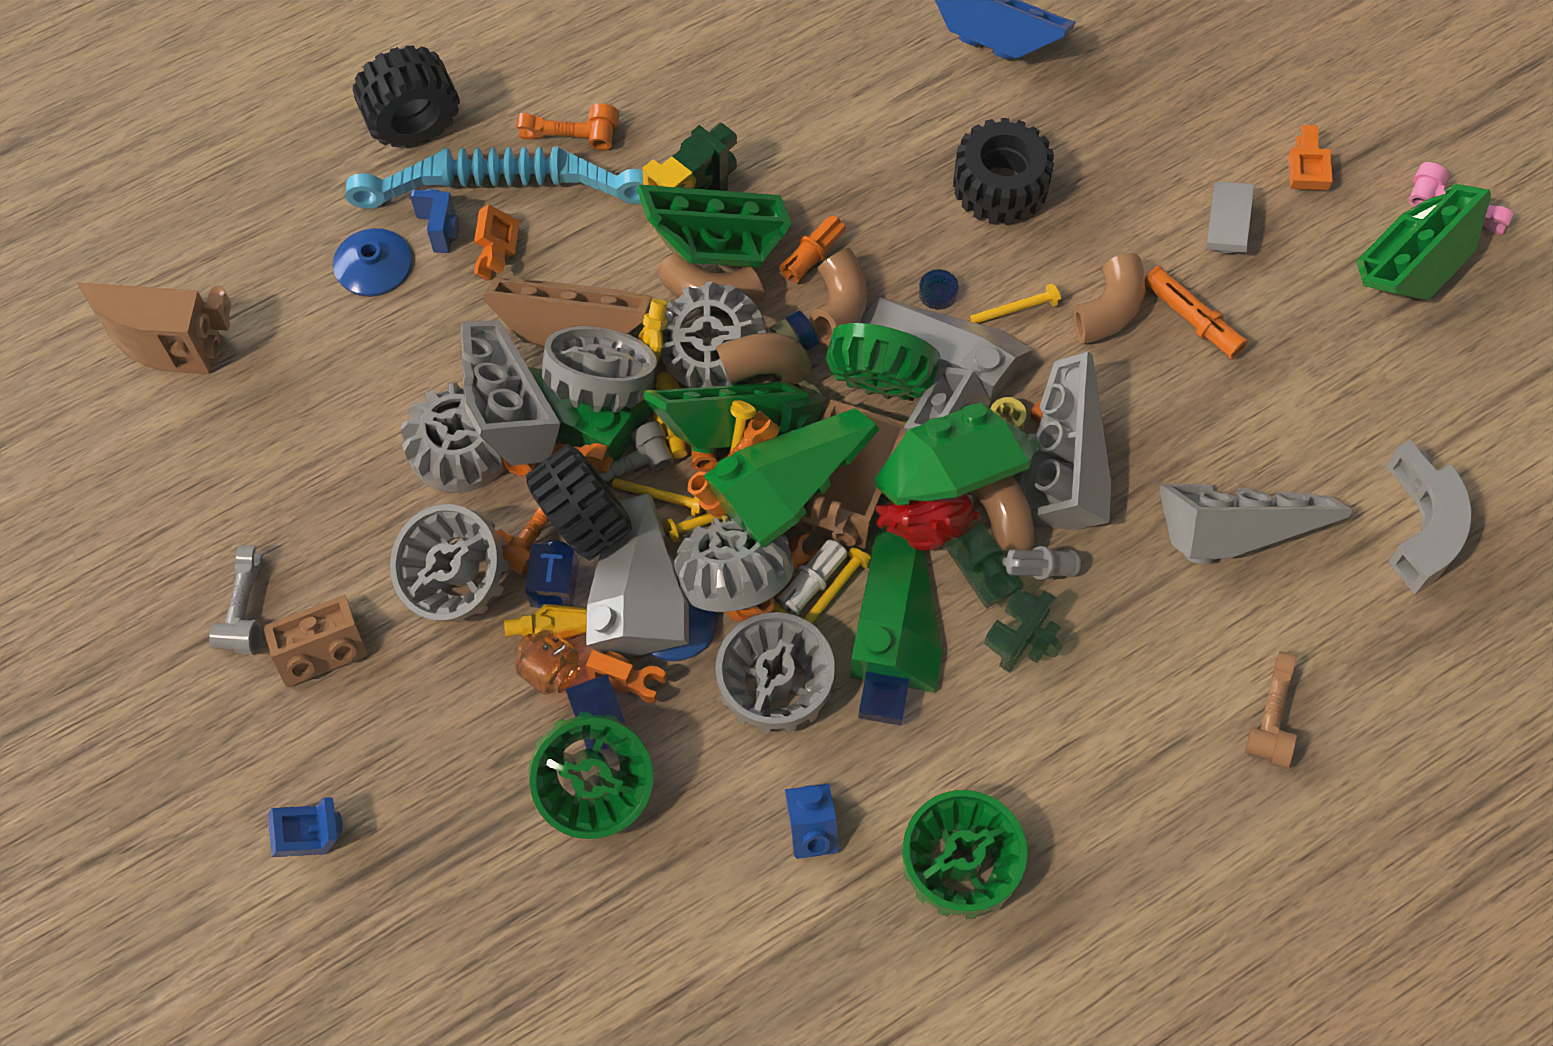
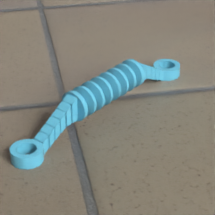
(370, 191)

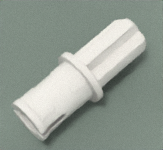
(812, 577)

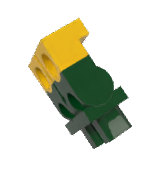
(700, 162)

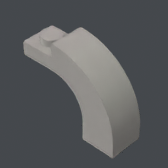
(1444, 516)

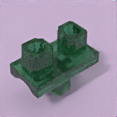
(982, 565)
(1032, 613)

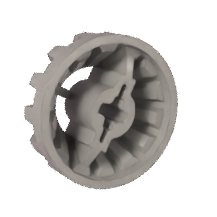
(746, 320)
(598, 367)
(463, 460)
(427, 563)
(735, 574)
(775, 641)

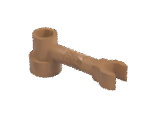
(1269, 740)

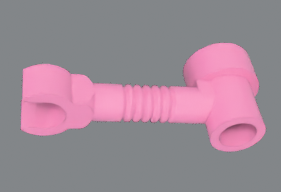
(1431, 181)

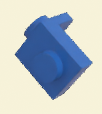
(443, 221)
(812, 821)
(304, 829)

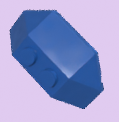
(1004, 25)

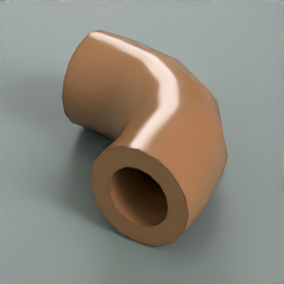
(678, 274)
(845, 295)
(1117, 304)
(764, 355)
(1008, 513)

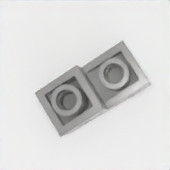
(1230, 217)

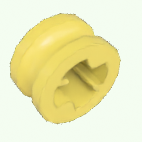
(1013, 406)

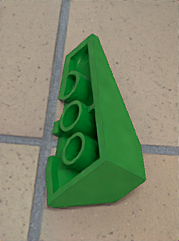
(584, 426)
(774, 479)
(898, 617)

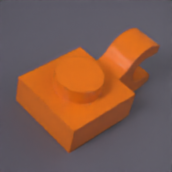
(1308, 163)
(498, 237)
(623, 676)

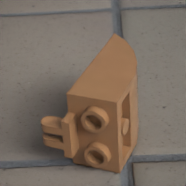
(162, 325)
(850, 503)

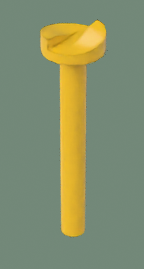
(1052, 295)
(742, 412)
(693, 503)
(675, 529)
(858, 558)

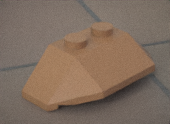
(542, 307)

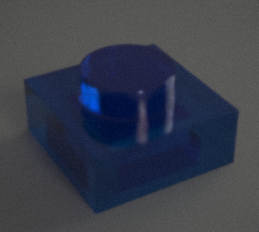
(883, 698)

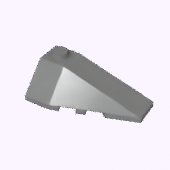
(960, 343)
(504, 396)
(1071, 472)
(1224, 525)
(635, 591)

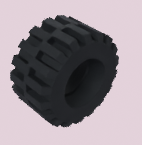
(406, 96)
(1009, 147)
(578, 502)

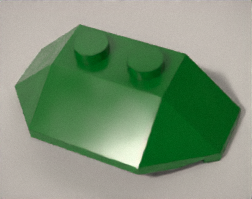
(716, 224)
(1426, 243)
(703, 413)
(955, 456)

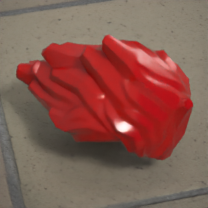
(928, 523)

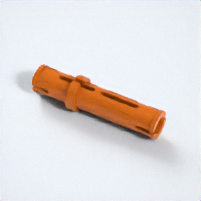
(1207, 323)

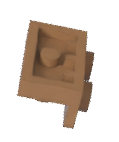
(315, 641)

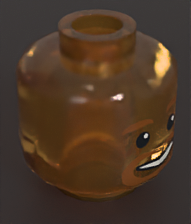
(547, 662)

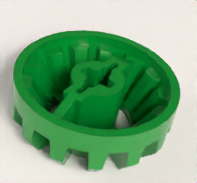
(882, 360)
(613, 796)
(979, 827)

